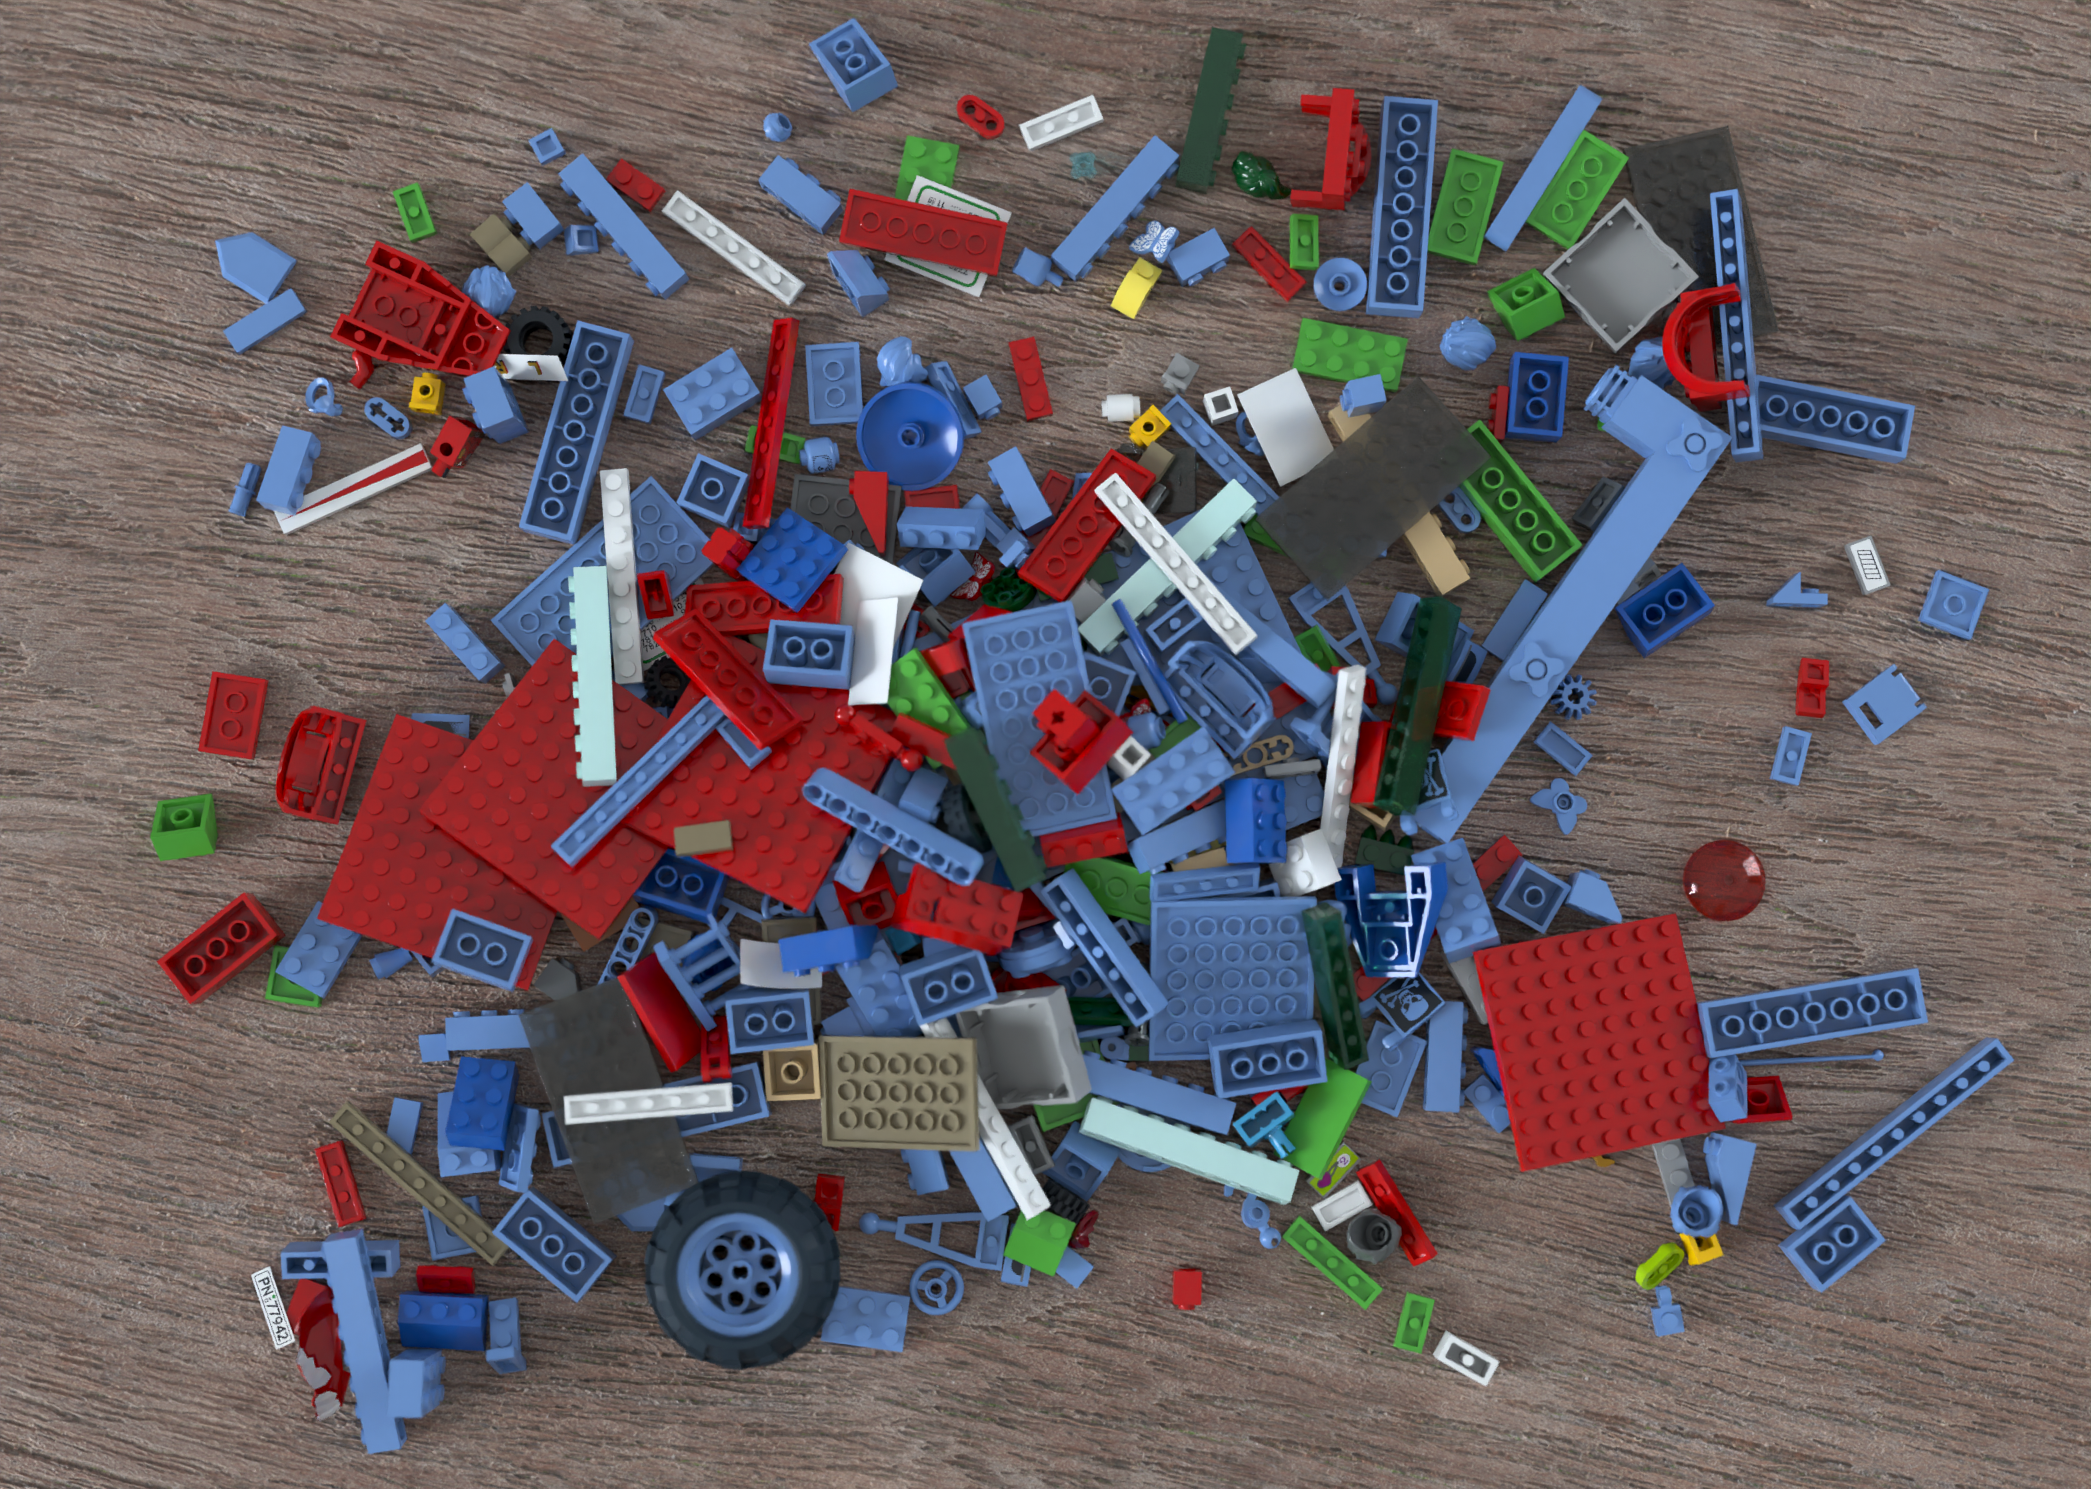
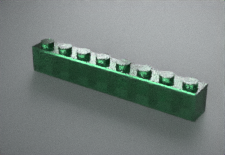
(1417, 706)

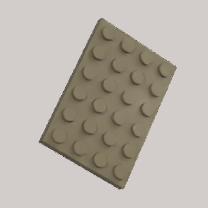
(899, 1092)

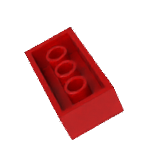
(221, 948)

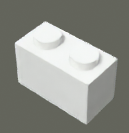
(1466, 1358)

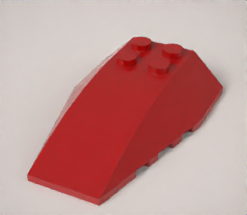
(419, 318)

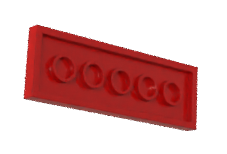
(923, 232)
(1082, 530)
(747, 609)
(728, 679)

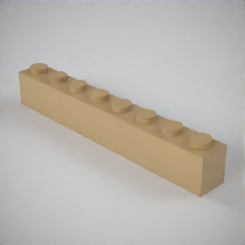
(1425, 539)

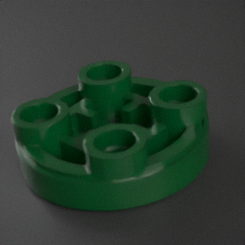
(1008, 591)

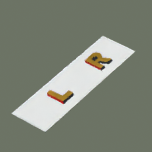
(530, 367)

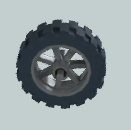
(963, 819)

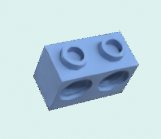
(1727, 1088)

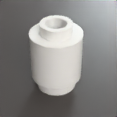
(1121, 407)

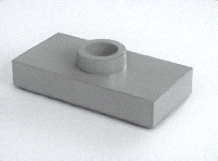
(1292, 767)

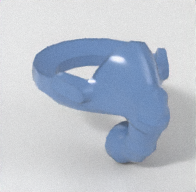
(325, 403)
(1248, 442)

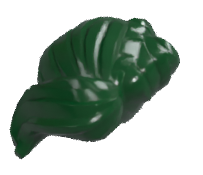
(1258, 177)

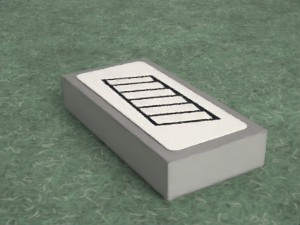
(1867, 565)

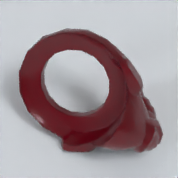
(1079, 1236)

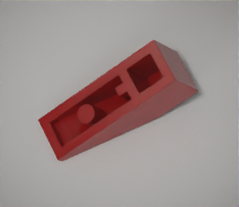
(871, 497)

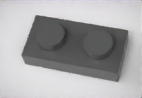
(1597, 504)

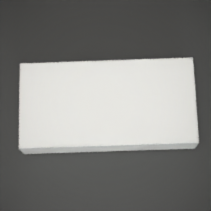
(1341, 1205)

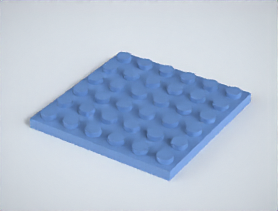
(1226, 969)

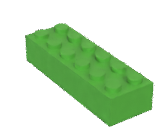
(1517, 510)

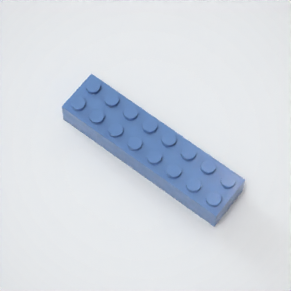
(1401, 207)
(576, 433)
(1812, 1012)
(748, 1105)

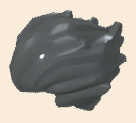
(1373, 1236)

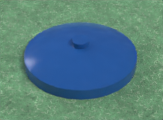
(910, 435)

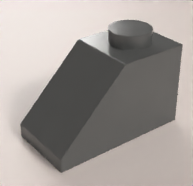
(559, 979)

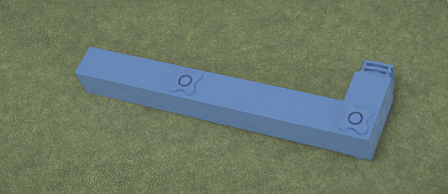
(1678, 456)

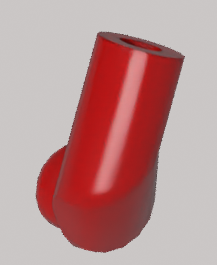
(364, 369)

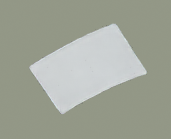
(763, 968)

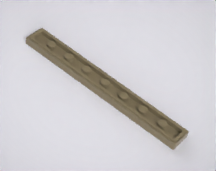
(419, 1182)

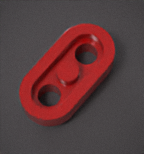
(981, 117)

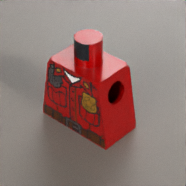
(460, 436)

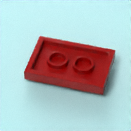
(233, 715)

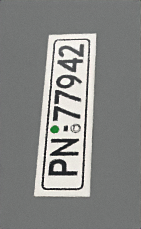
(273, 1307)

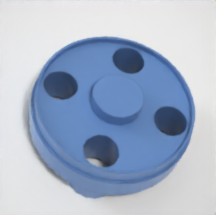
(1034, 951)

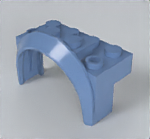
(1231, 684)

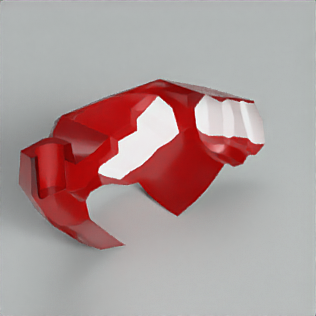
(321, 1355)

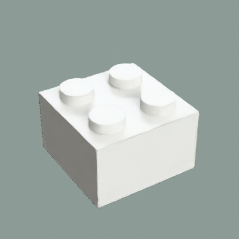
(1307, 866)

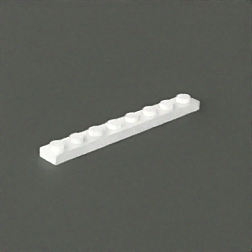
(1176, 564)
(622, 576)
(1342, 758)
(1000, 1141)

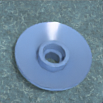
(1340, 271)

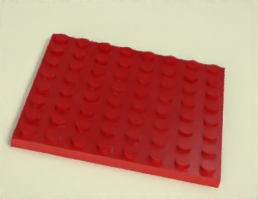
(522, 793)
(777, 834)
(408, 873)
(1597, 1041)

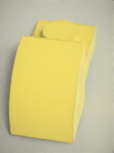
(1136, 288)

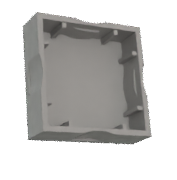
(1620, 276)
(1027, 1048)

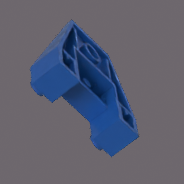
(1392, 926)

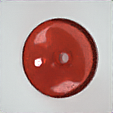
(1706, 883)

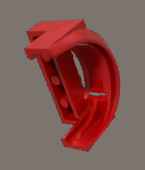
(1343, 127)
(1700, 375)
(303, 760)
(966, 915)

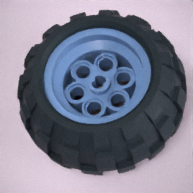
(684, 1256)

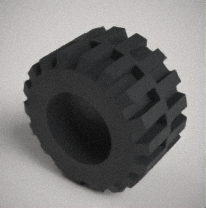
(536, 320)

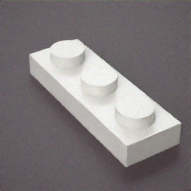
(1061, 123)

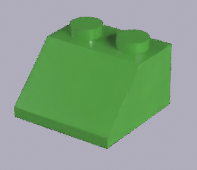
(1526, 304)
(185, 827)
(1039, 1241)

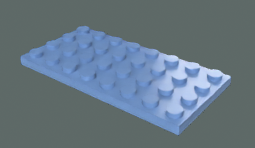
(662, 541)
(1014, 668)

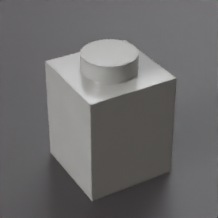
(1086, 598)

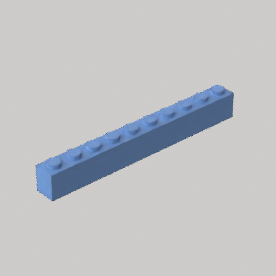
(1736, 324)
(1893, 1132)

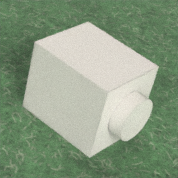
(1220, 406)
(1128, 758)

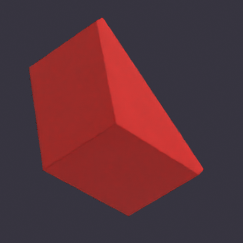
(656, 594)

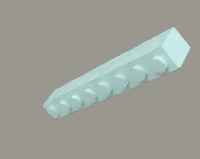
(1149, 584)
(594, 676)
(1188, 1150)

